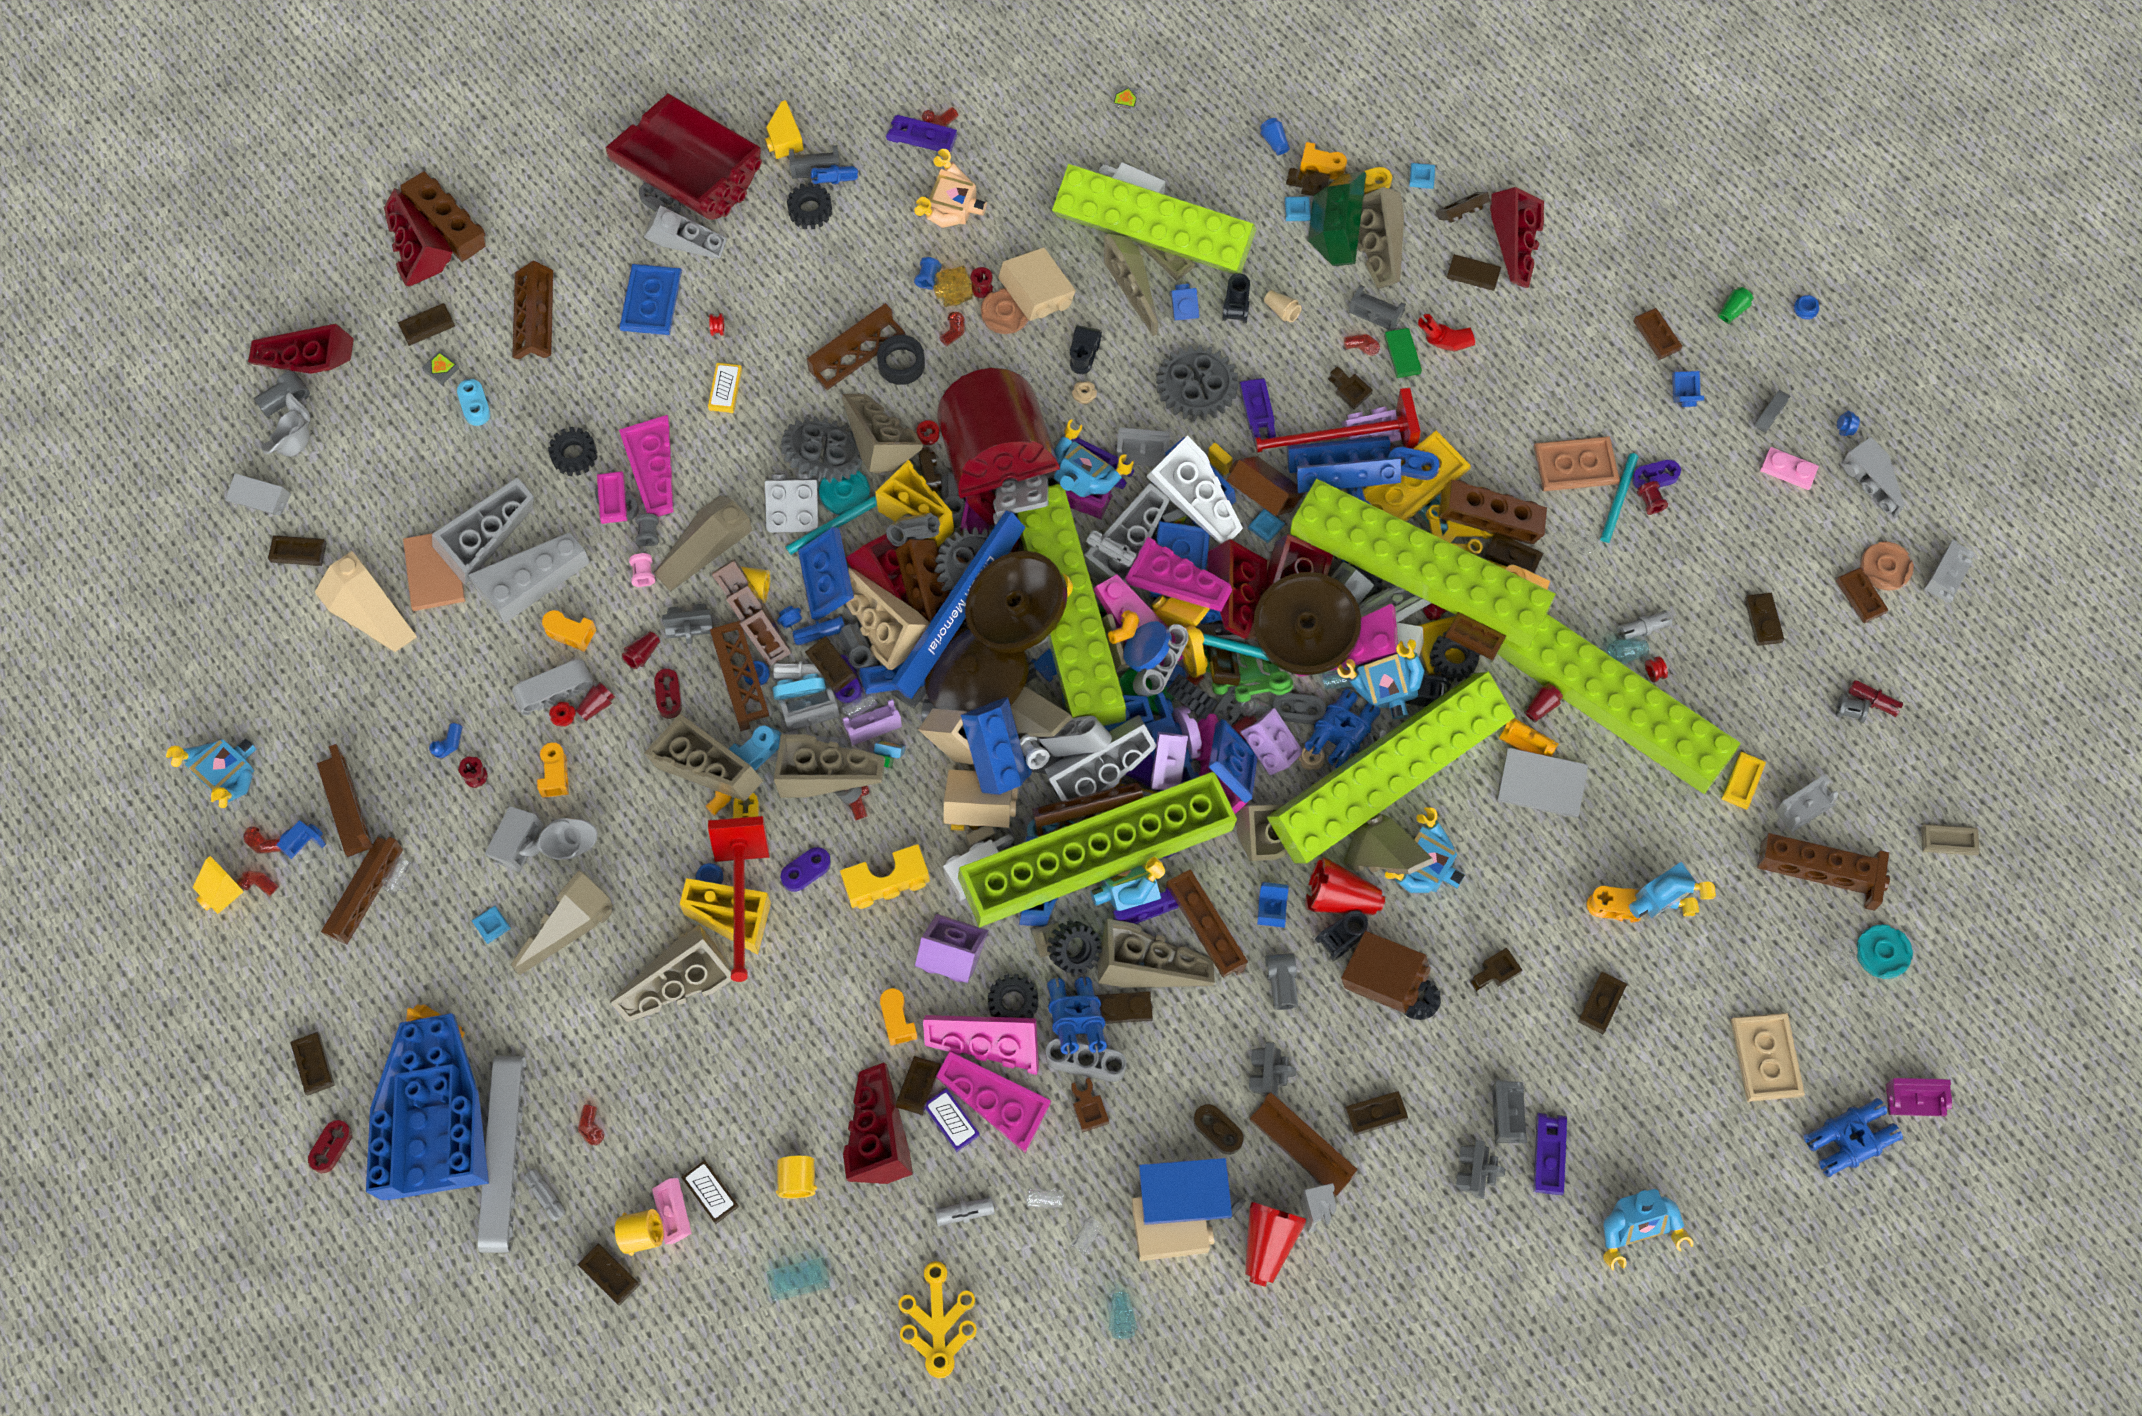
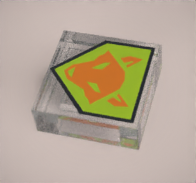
(1126, 99)

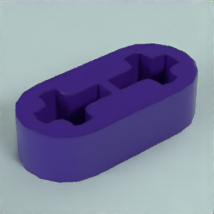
(1656, 470)

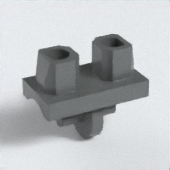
(687, 623)
(1275, 1070)
(1476, 1181)

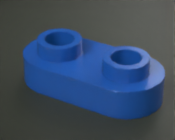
(1414, 462)

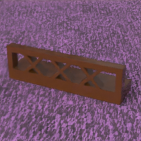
(536, 310)
(847, 342)
(731, 681)
(344, 803)
(1084, 806)
(362, 890)
(1207, 924)
(1303, 1144)

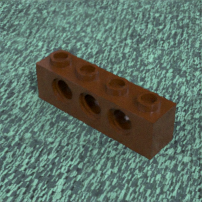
(443, 213)
(1511, 516)
(918, 572)
(1817, 863)

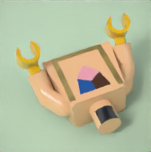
(951, 196)

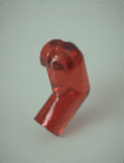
(943, 119)
(957, 328)
(1363, 342)
(857, 807)

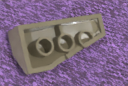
(1382, 235)
(879, 438)
(1257, 833)

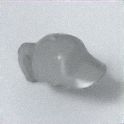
(292, 430)
(563, 839)

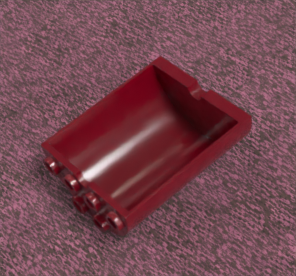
(688, 157)
(993, 431)

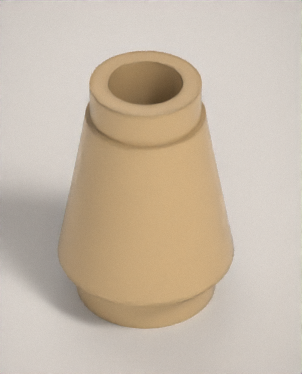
(1284, 306)

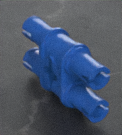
(1342, 728)
(1076, 1015)
(1858, 1150)

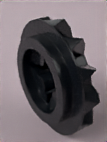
(1424, 1010)

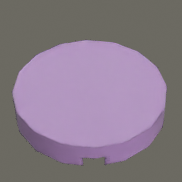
(1189, 728)

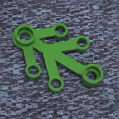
(1277, 682)

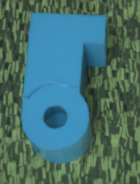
(758, 748)

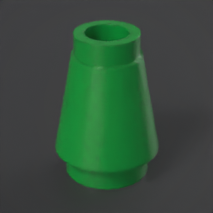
(1736, 303)

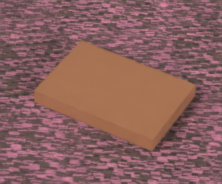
(1576, 463)
(429, 576)

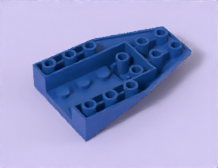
(425, 1115)

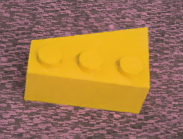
(909, 494)
(713, 907)

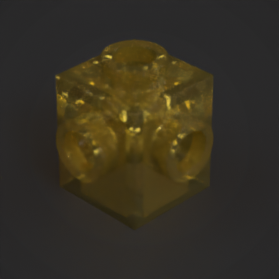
(953, 286)

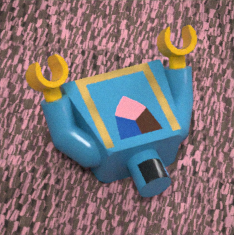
(1083, 470)
(1388, 680)
(218, 767)
(1440, 848)
(1131, 887)
(1668, 892)
(1639, 1219)

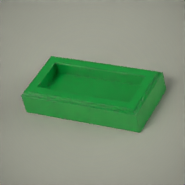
(1403, 353)

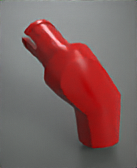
(1445, 337)

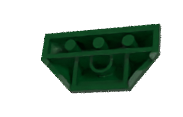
(1337, 219)

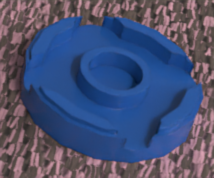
(1147, 646)

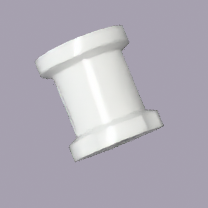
(1034, 751)

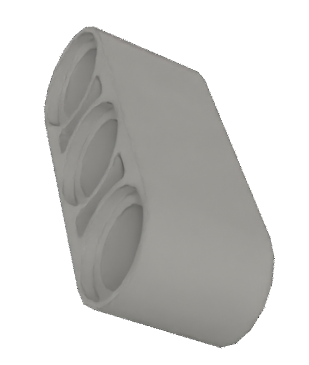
(1160, 675)
(552, 686)
(1078, 736)
(1095, 1070)

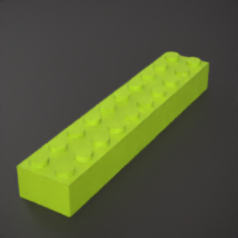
(1421, 563)
(1079, 639)
(1625, 703)
(1390, 767)
(1096, 849)

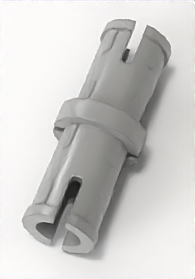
(1644, 625)
(964, 1211)

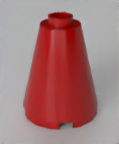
(1341, 891)
(1269, 1241)

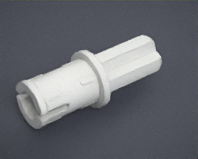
(795, 671)

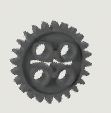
(1217, 374)
(803, 447)
(958, 547)

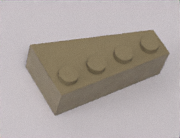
(700, 758)

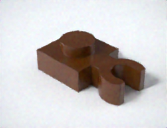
(1089, 1110)

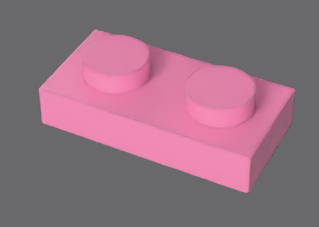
(1789, 468)
(672, 1210)

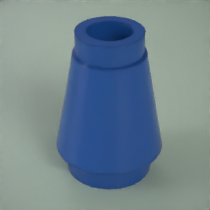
(1274, 134)

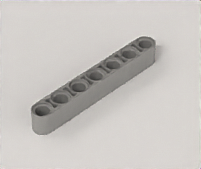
(501, 1147)

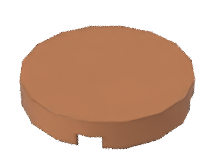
(999, 315)
(1881, 571)

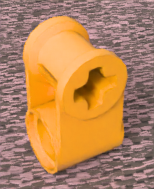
(1616, 901)

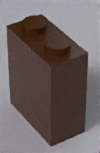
(1264, 485)
(1386, 972)

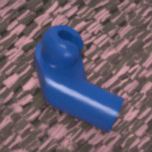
(448, 745)

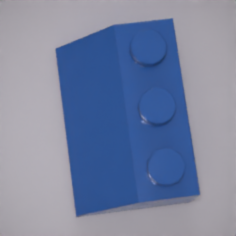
(995, 747)

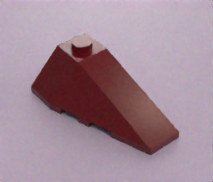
(1516, 221)
(419, 243)
(304, 350)
(1296, 556)
(880, 564)
(1247, 577)
(877, 1137)

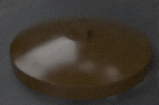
(1016, 602)
(1307, 623)
(974, 675)

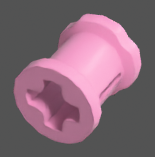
(642, 572)

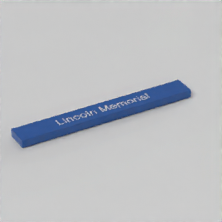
(953, 609)

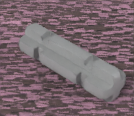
(1111, 548)
(544, 1195)

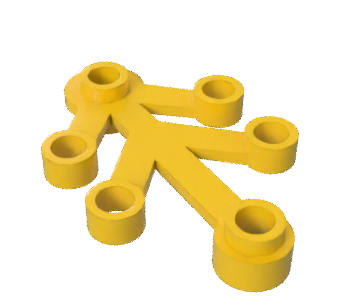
(1456, 530)
(938, 1324)

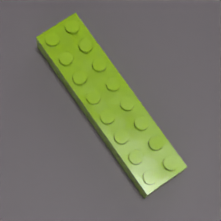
(1154, 219)

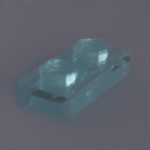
(798, 1279)

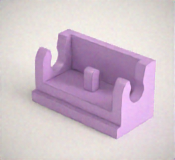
(872, 723)
(1168, 760)

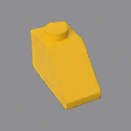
(783, 133)
(1177, 611)
(215, 887)

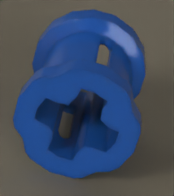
(927, 273)

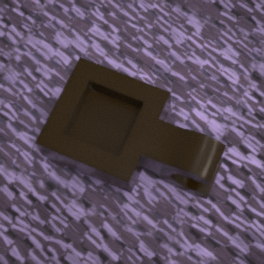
(1310, 183)
(1352, 389)
(1498, 968)

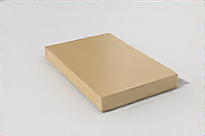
(1767, 1057)

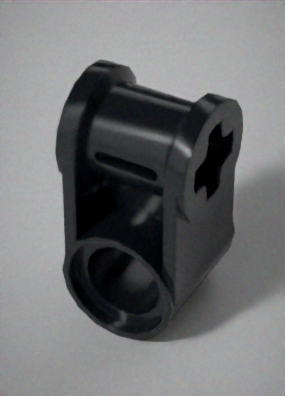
(1236, 302)
(1084, 348)
(1430, 690)
(1339, 938)

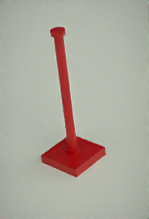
(1405, 423)
(737, 841)

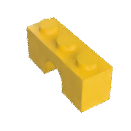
(864, 887)

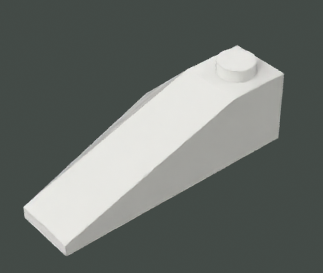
(1195, 489)

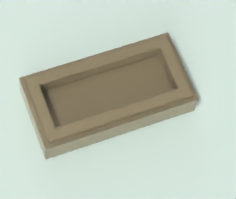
(1950, 839)

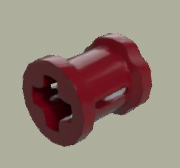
(978, 282)
(1652, 498)
(476, 765)

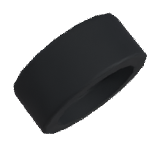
(906, 376)

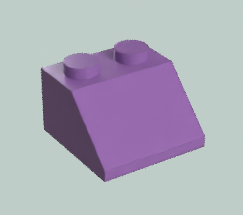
(951, 948)

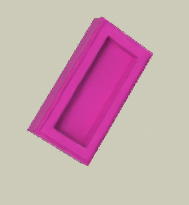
(612, 497)

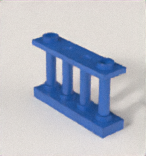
(1344, 463)

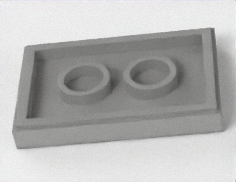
(1542, 782)

